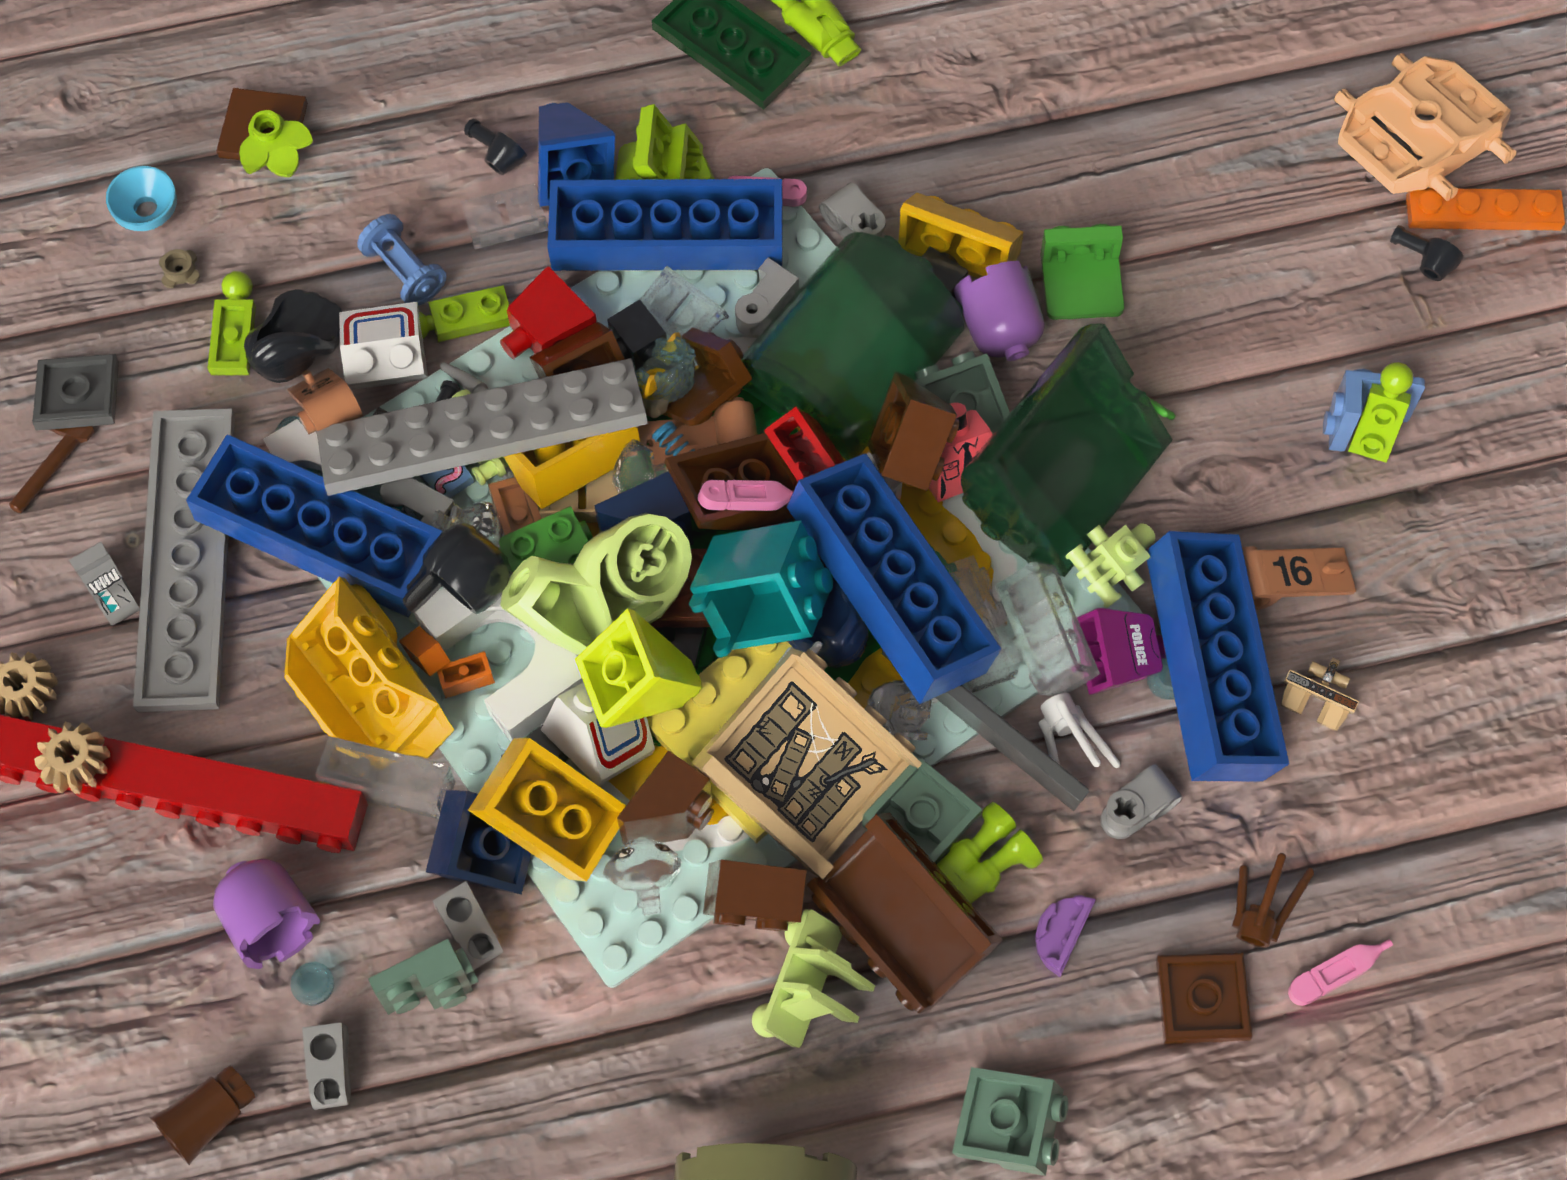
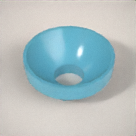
(140, 186)

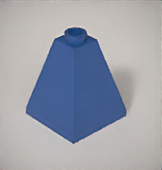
(572, 147)

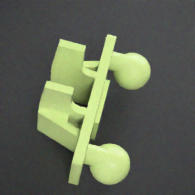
(802, 977)

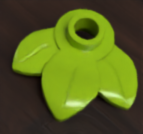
(273, 149)

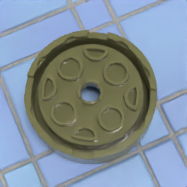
(761, 1162)

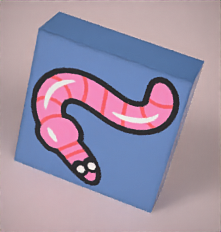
(449, 481)

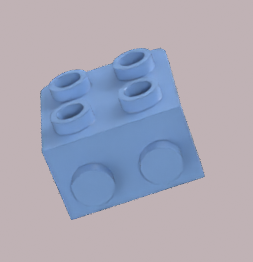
(1350, 400)

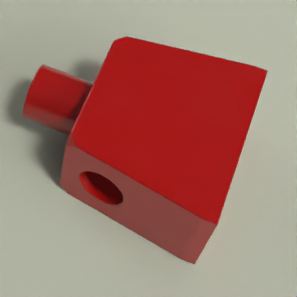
(544, 315)
(807, 449)

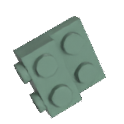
(969, 383)
(927, 808)
(435, 973)
(1010, 1120)

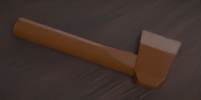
(41, 476)

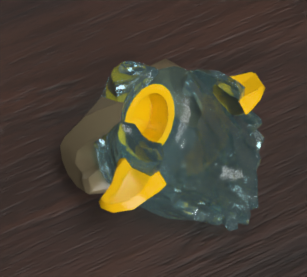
(666, 374)

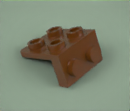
(716, 380)

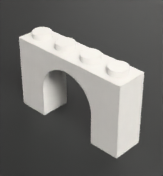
(527, 698)

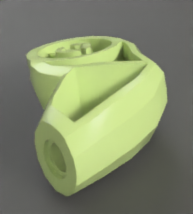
(627, 566)

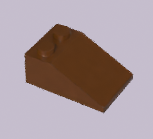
(912, 433)
(736, 460)

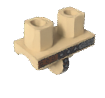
(1336, 704)

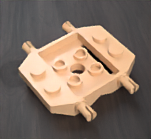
(1463, 126)

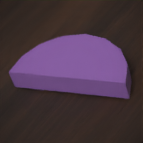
(1060, 930)

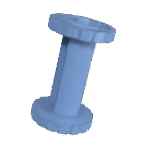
(419, 281)

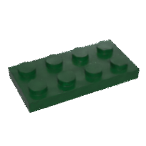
(734, 45)

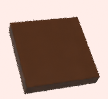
(244, 106)
(1203, 998)

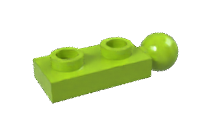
(466, 314)
(230, 326)
(1383, 413)

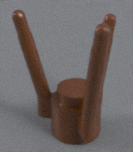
(1258, 924)

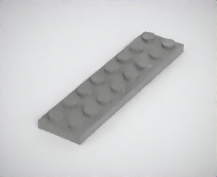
(480, 426)
(181, 570)

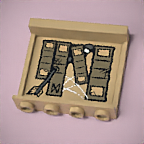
(805, 758)

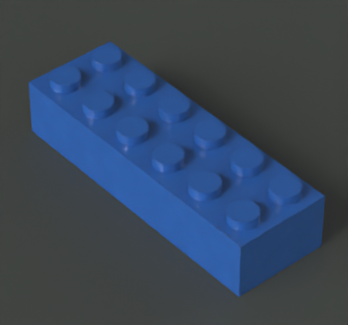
(665, 224)
(294, 519)
(893, 578)
(1216, 657)

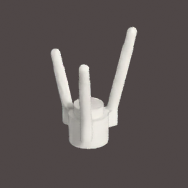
(1066, 718)

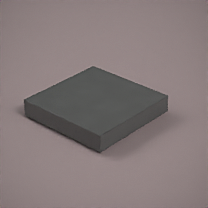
(75, 392)

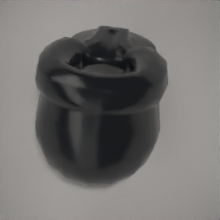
(463, 565)

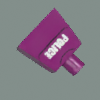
(1122, 647)

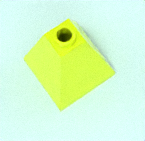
(635, 672)

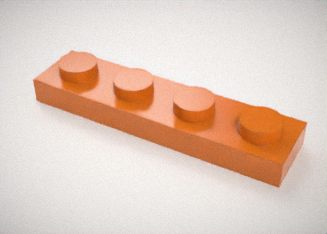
(1486, 209)

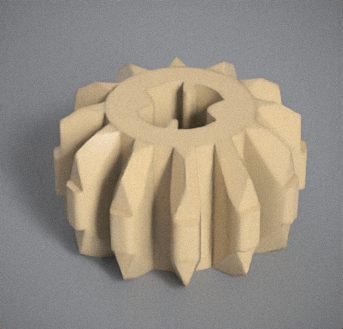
(36, 683)
(61, 747)

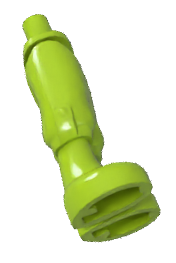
(821, 27)
(977, 877)

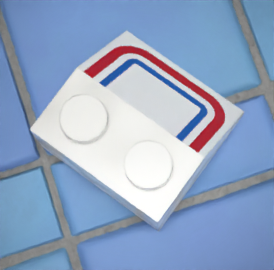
(382, 346)
(595, 749)

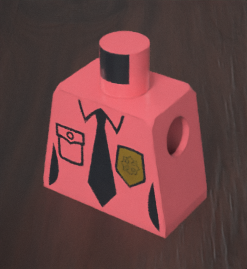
(968, 441)

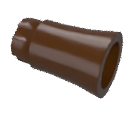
(203, 1113)

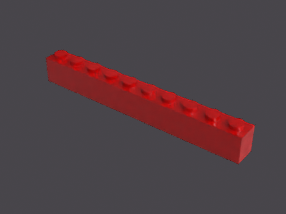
(199, 788)

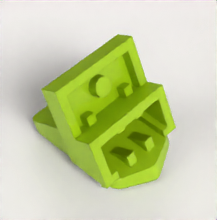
(662, 151)

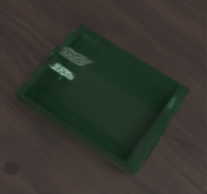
(849, 332)
(1065, 453)

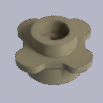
(176, 259)

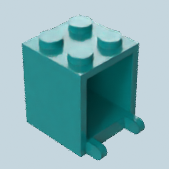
(761, 587)

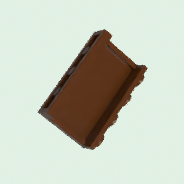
(904, 914)

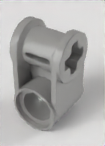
(852, 212)
(1144, 799)

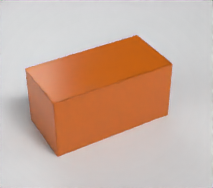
(424, 651)
(465, 675)

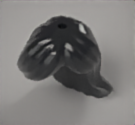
(293, 335)

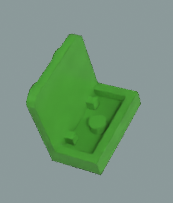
(1082, 272)
(552, 538)

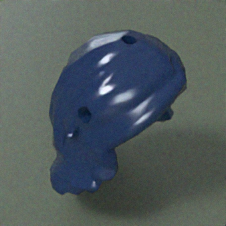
(839, 630)

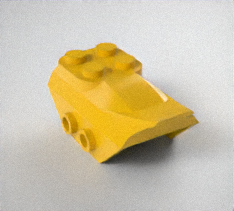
(358, 680)

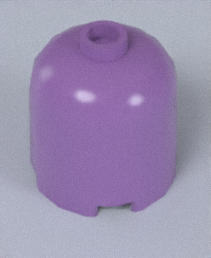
(1002, 310)
(263, 912)

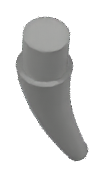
(464, 379)

